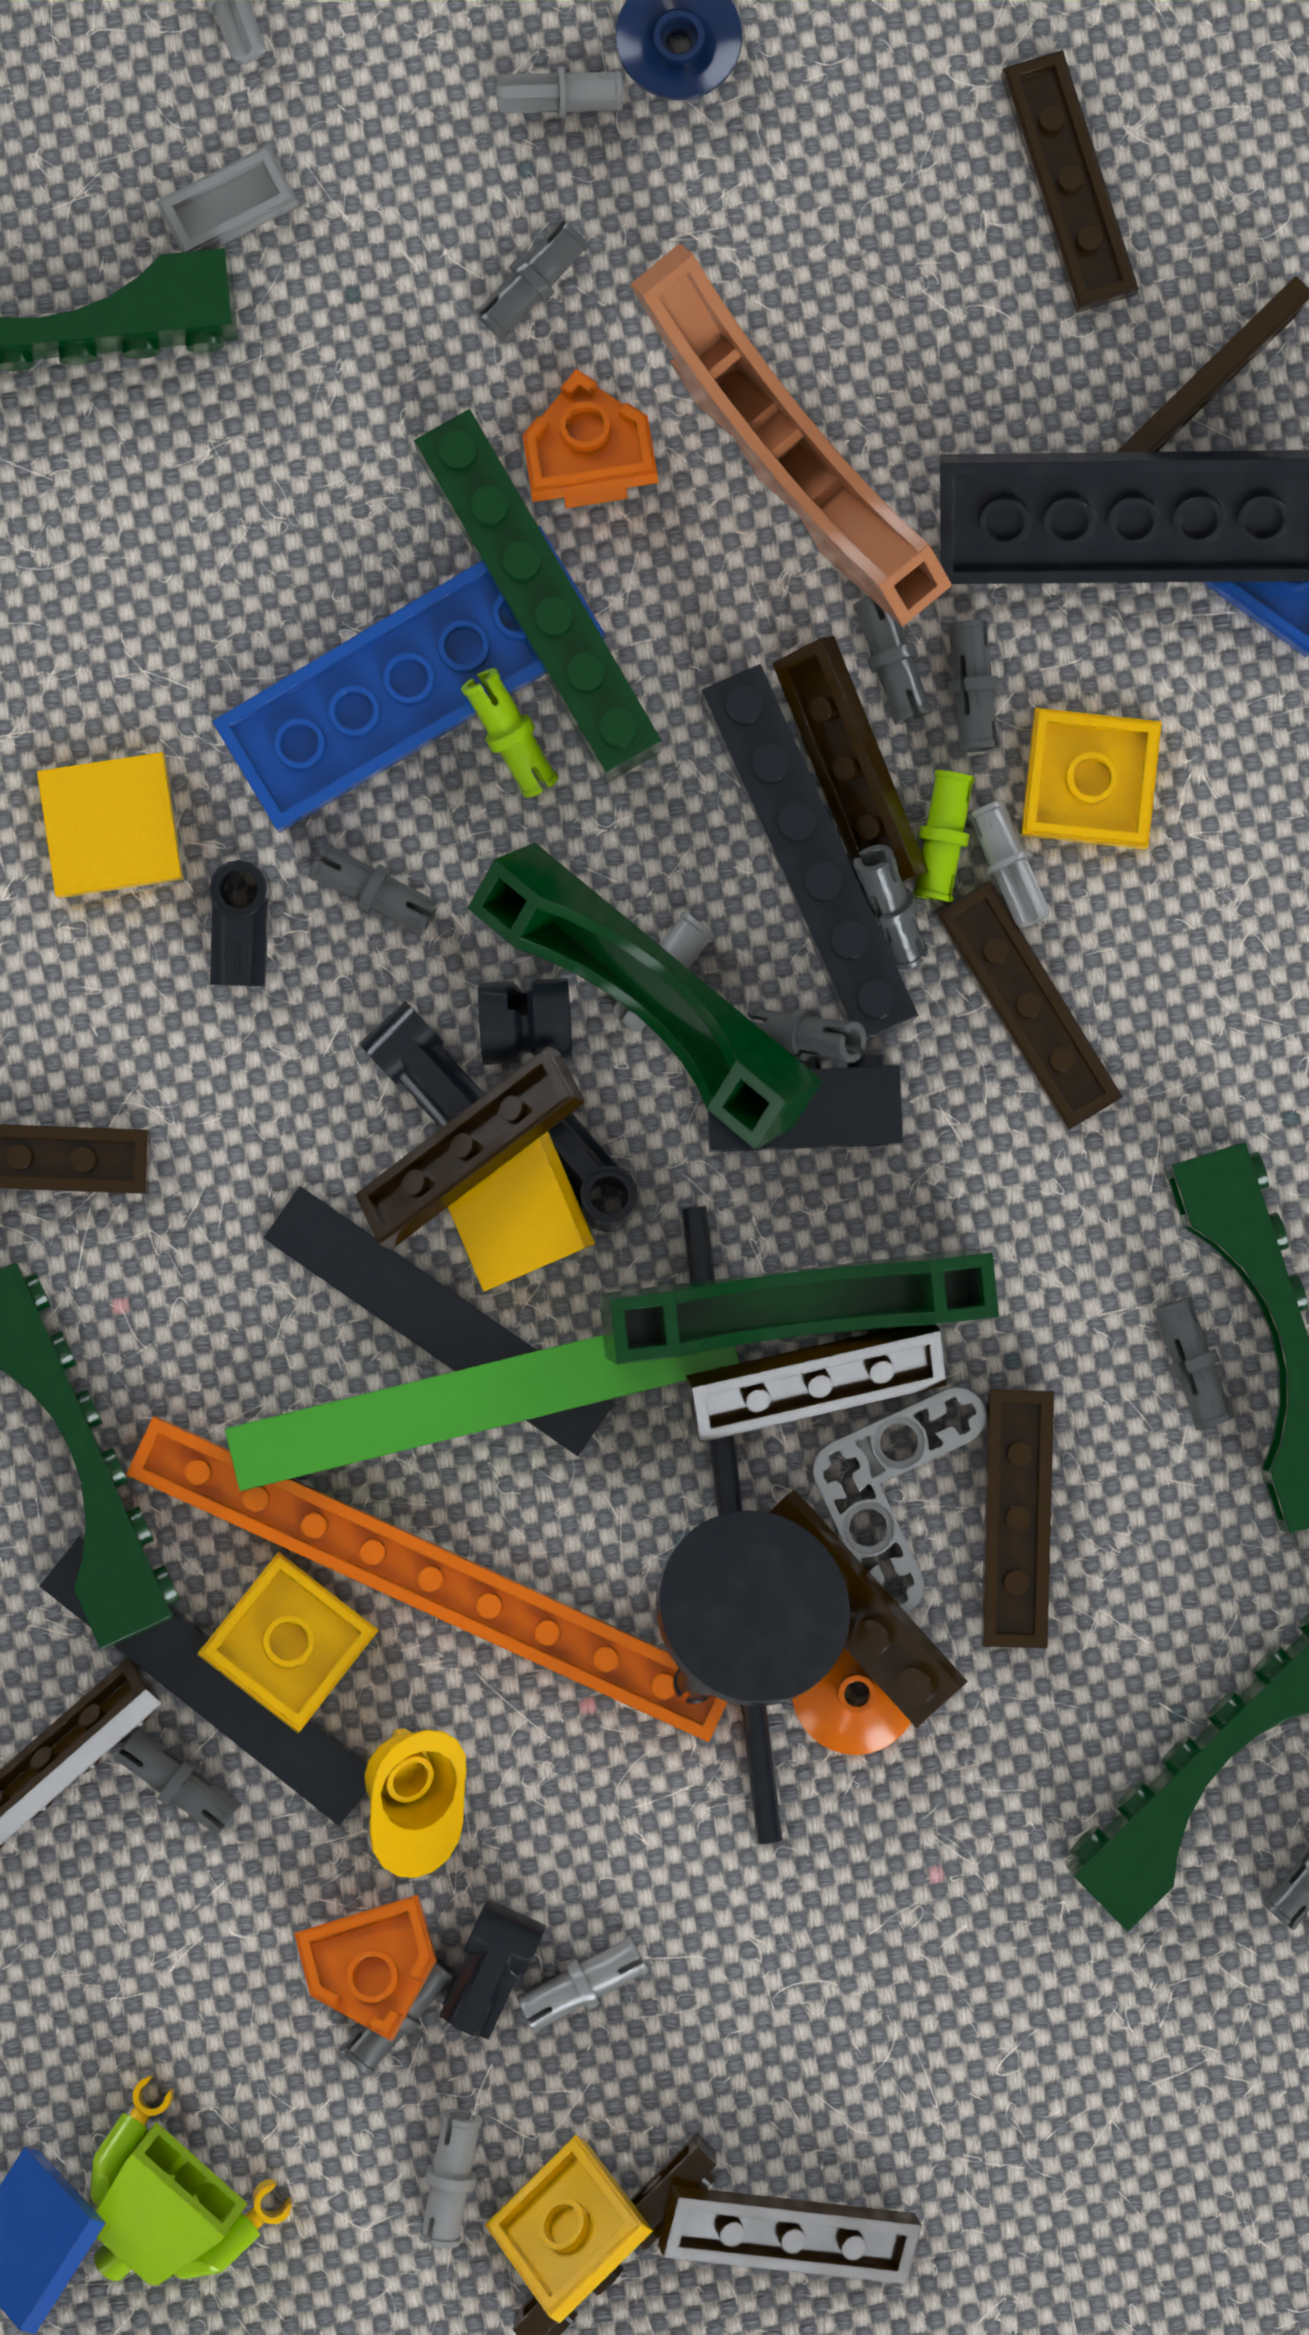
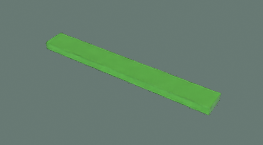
(448, 1408)

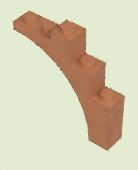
(783, 444)

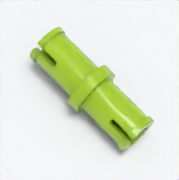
(510, 733)
(944, 835)

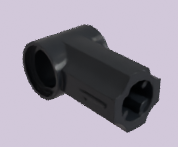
(239, 934)
(412, 1055)
(589, 1168)
(495, 1957)

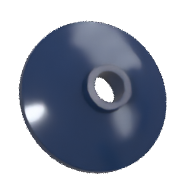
(643, 50)

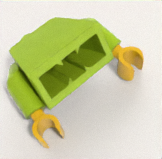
(165, 2205)

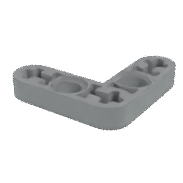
(877, 1468)

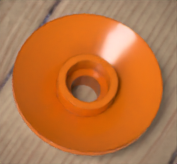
(848, 1726)

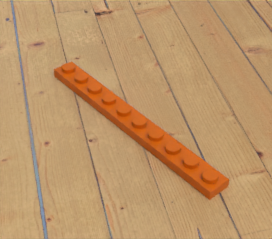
(423, 1576)

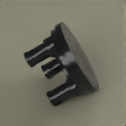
(751, 1610)

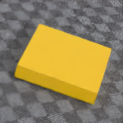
(1090, 778)
(110, 825)
(521, 1217)
(288, 1642)
(568, 2228)

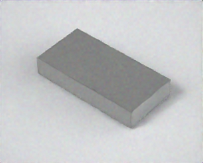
(228, 202)

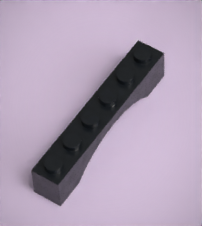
(808, 852)

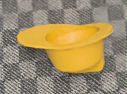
(416, 1800)

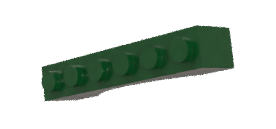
(171, 303)
(538, 595)
(734, 1063)
(1224, 1207)
(796, 1303)
(115, 1576)
(1136, 1855)

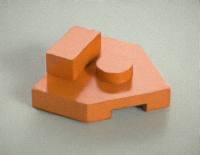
(588, 447)
(370, 1963)

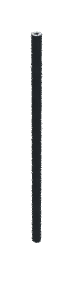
(729, 1500)

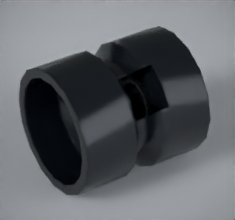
(524, 1020)

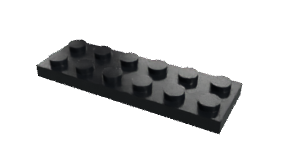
(1125, 517)

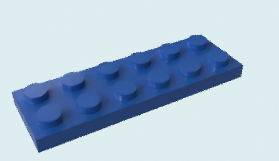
(378, 696)

